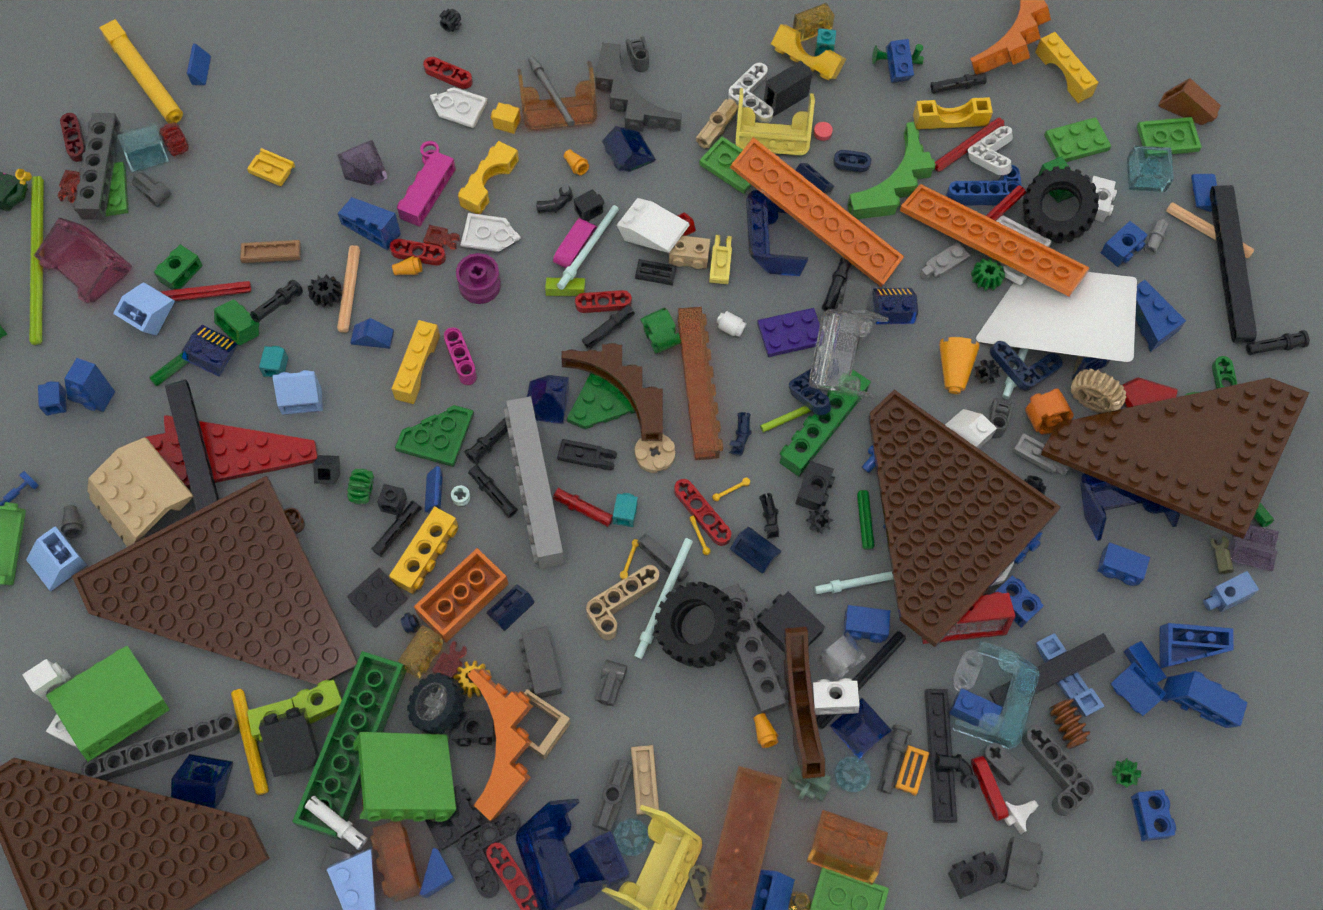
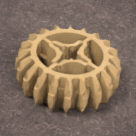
(1098, 391)

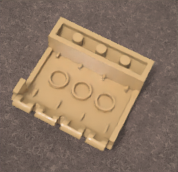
(136, 490)

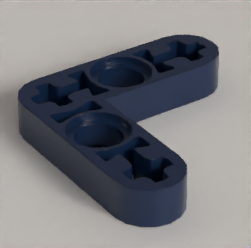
(1023, 372)
(802, 381)

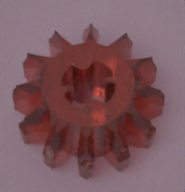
(174, 139)

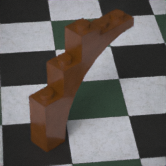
(628, 379)
(801, 704)

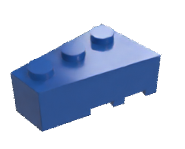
(370, 222)
(1155, 316)
(88, 386)
(1191, 642)
(1207, 697)

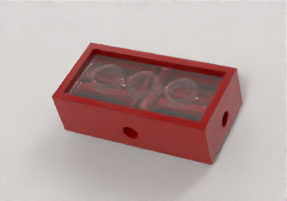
(986, 618)

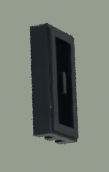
(655, 275)

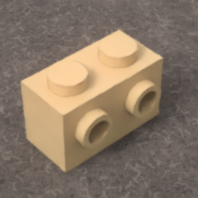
(690, 252)

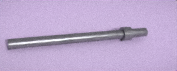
(538, 70)

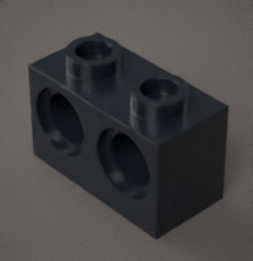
(978, 879)

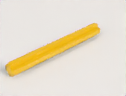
(250, 743)

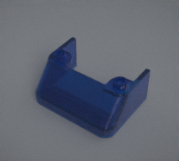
(760, 214)
(1100, 496)
(548, 859)

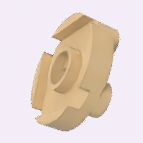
(658, 462)

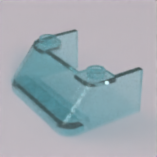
(1008, 727)

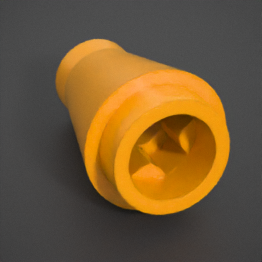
(576, 162)
(409, 266)
(765, 732)

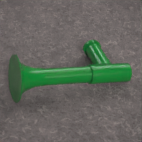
(916, 59)

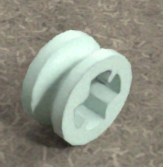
(456, 490)

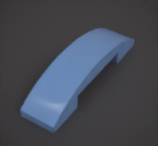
(1072, 686)

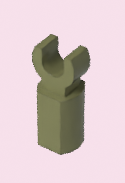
(1223, 556)

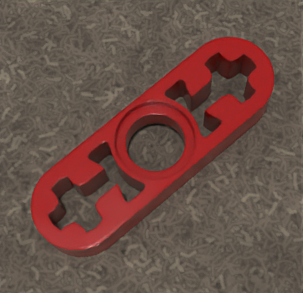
(443, 66)
(426, 258)
(590, 308)
(989, 788)

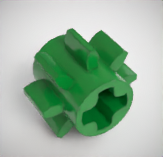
(1126, 773)

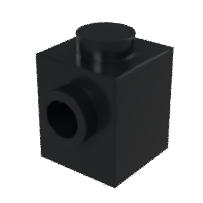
(326, 469)

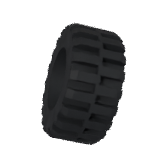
(1065, 180)
(672, 616)

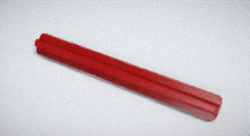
(962, 148)
(209, 291)

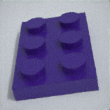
(789, 332)

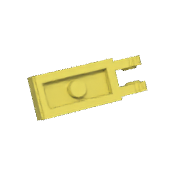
(721, 261)

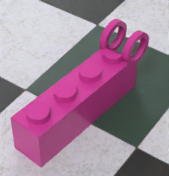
(427, 185)

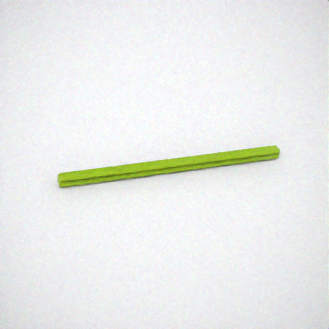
(36, 269)

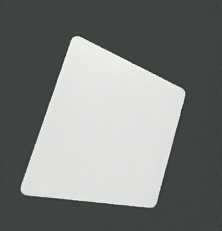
(1089, 323)

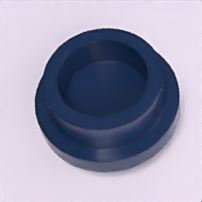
(409, 623)

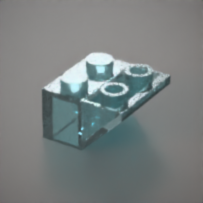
(143, 146)

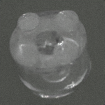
(839, 656)

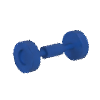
(15, 492)

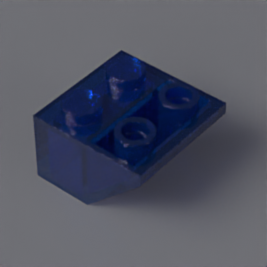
(600, 860)

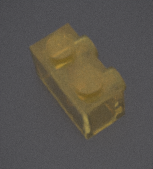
(812, 19)
(421, 651)

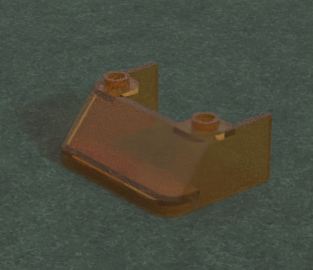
(544, 113)

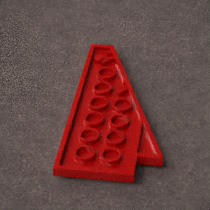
(236, 451)

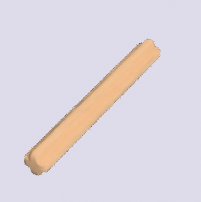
(1199, 224)
(348, 289)

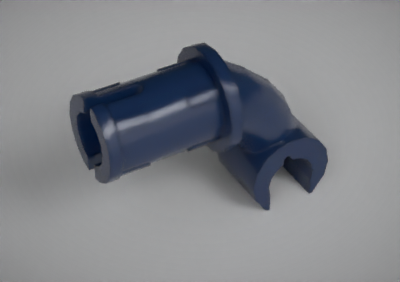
(742, 433)

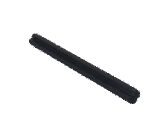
(869, 670)

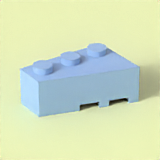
(355, 881)

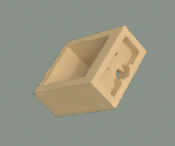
(556, 732)

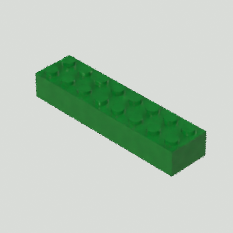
(362, 709)

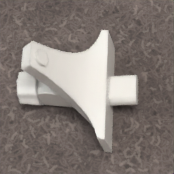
(1019, 815)

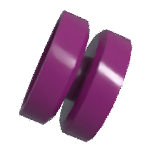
(478, 278)

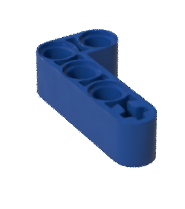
(984, 192)

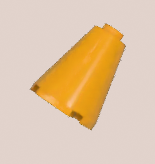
(957, 362)

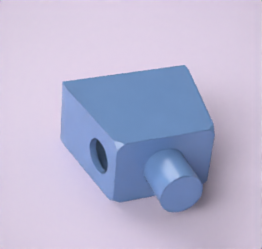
(1231, 593)

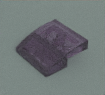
(1256, 548)

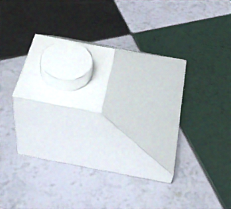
(972, 427)

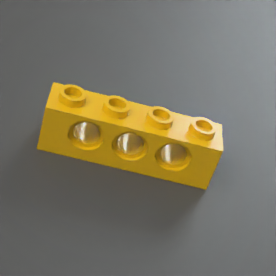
(436, 521)

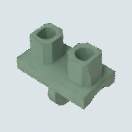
(810, 787)

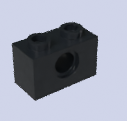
(815, 475)
(462, 730)

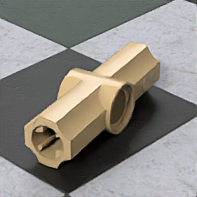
(717, 123)

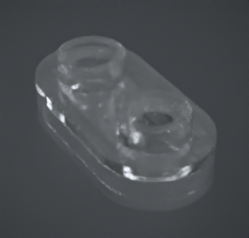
(966, 671)

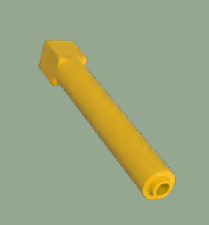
(141, 71)

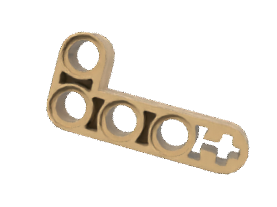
(626, 597)

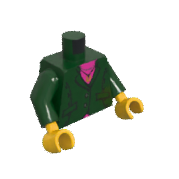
(13, 188)

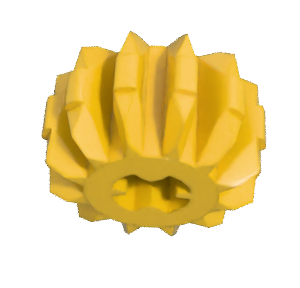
(463, 679)

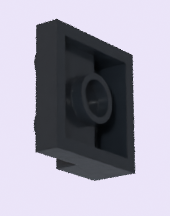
(460, 823)

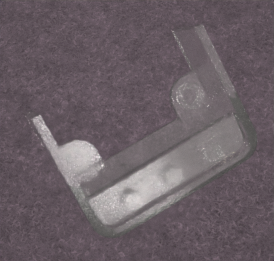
(837, 350)

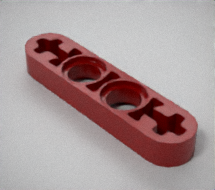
(700, 513)
(517, 881)

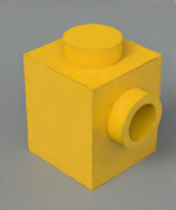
(506, 117)

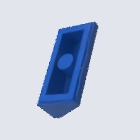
(198, 65)
(1201, 186)
(433, 489)
(1141, 656)

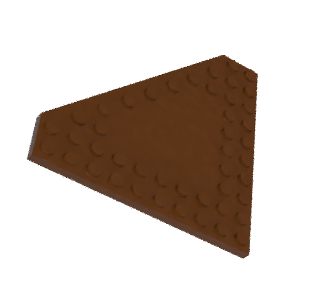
(1189, 452)
(947, 515)
(226, 585)
(116, 846)

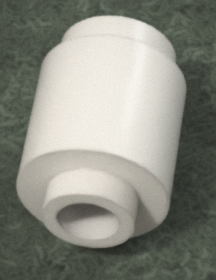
(731, 324)

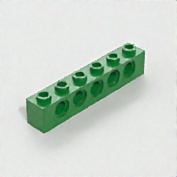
(798, 461)

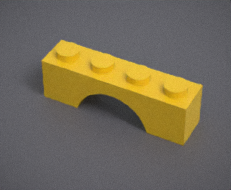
(789, 41)
(1080, 81)
(972, 114)
(500, 160)
(409, 375)

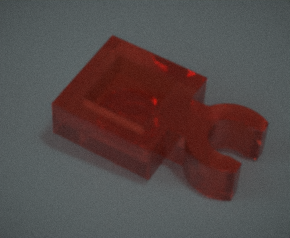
(69, 185)
(439, 236)
(449, 663)

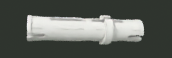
(338, 824)

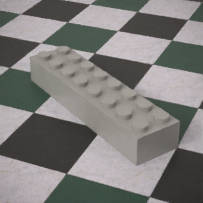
(533, 483)

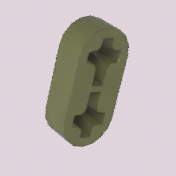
(696, 888)

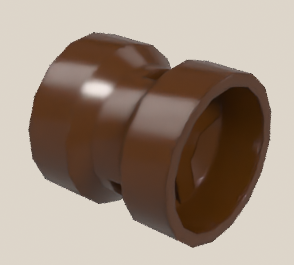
(295, 517)

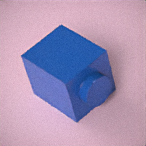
(52, 398)

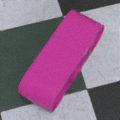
(574, 242)
(460, 348)

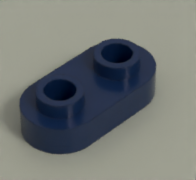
(852, 160)

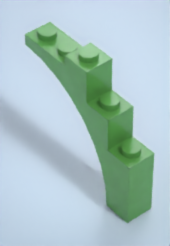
(884, 198)

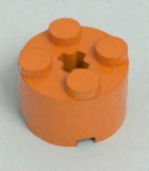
(1048, 410)

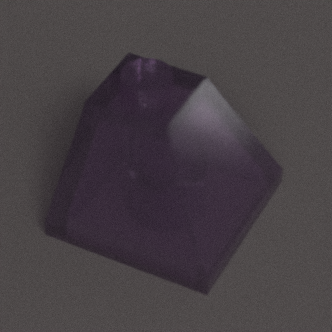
(362, 164)

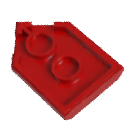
(1142, 391)

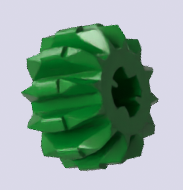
(988, 274)
(360, 486)

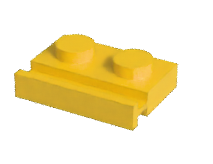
(271, 167)

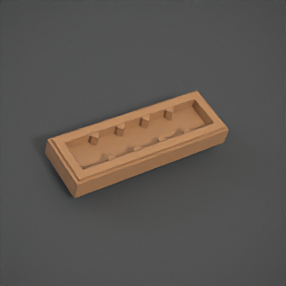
(270, 251)

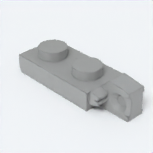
(945, 261)
(1031, 450)

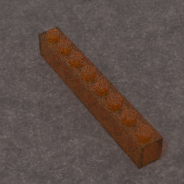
(698, 383)

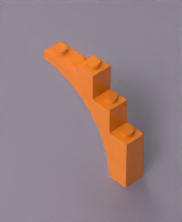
(1014, 43)
(506, 775)

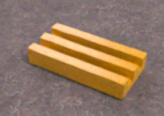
(906, 788)

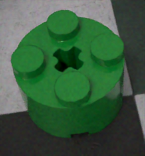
(660, 330)

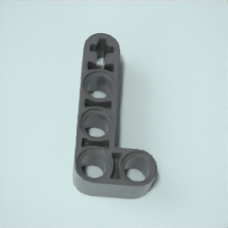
(1053, 767)

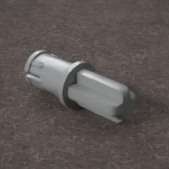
(1156, 237)

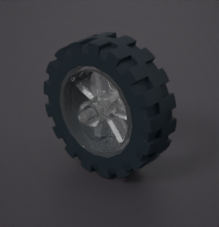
(449, 705)

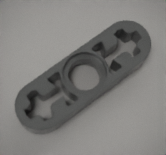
(660, 555)

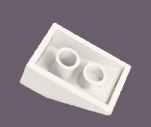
(651, 226)

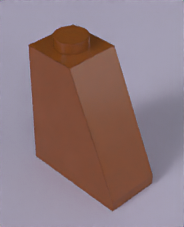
(1190, 101)

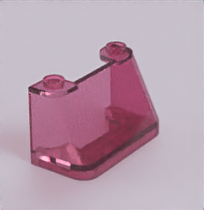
(82, 259)

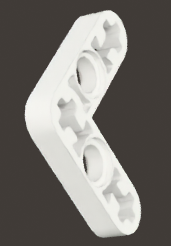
(750, 75)
(981, 152)

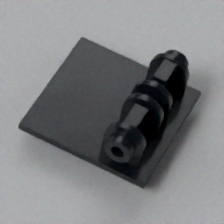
(377, 597)

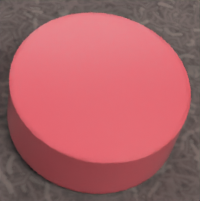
(823, 131)

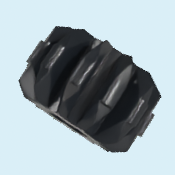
(325, 291)

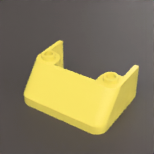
(778, 138)
(665, 868)

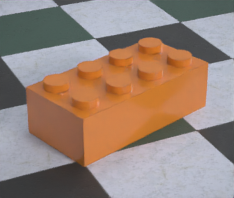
(461, 595)

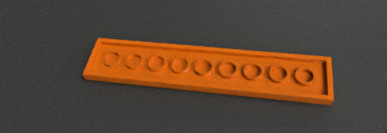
(817, 212)
(995, 240)

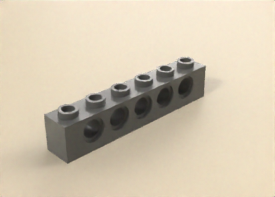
(97, 166)
(764, 701)

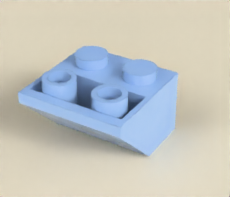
(144, 308)
(298, 392)
(54, 558)

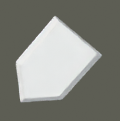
(459, 106)
(488, 233)

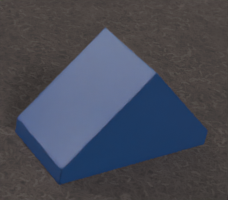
(372, 334)
(436, 875)

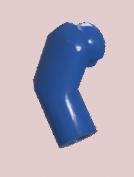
(870, 464)

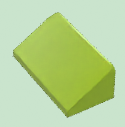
(573, 287)

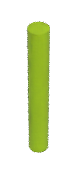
(784, 418)

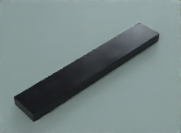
(1063, 666)
(940, 743)

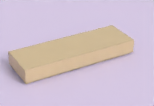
(644, 778)

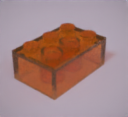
(847, 847)
(396, 861)

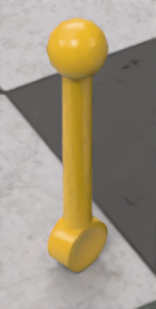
(745, 482)
(706, 551)
(623, 574)

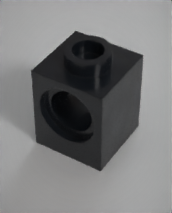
(589, 205)
(392, 499)

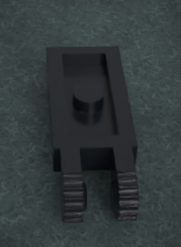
(585, 454)

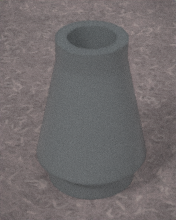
(71, 522)

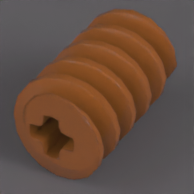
(1069, 723)

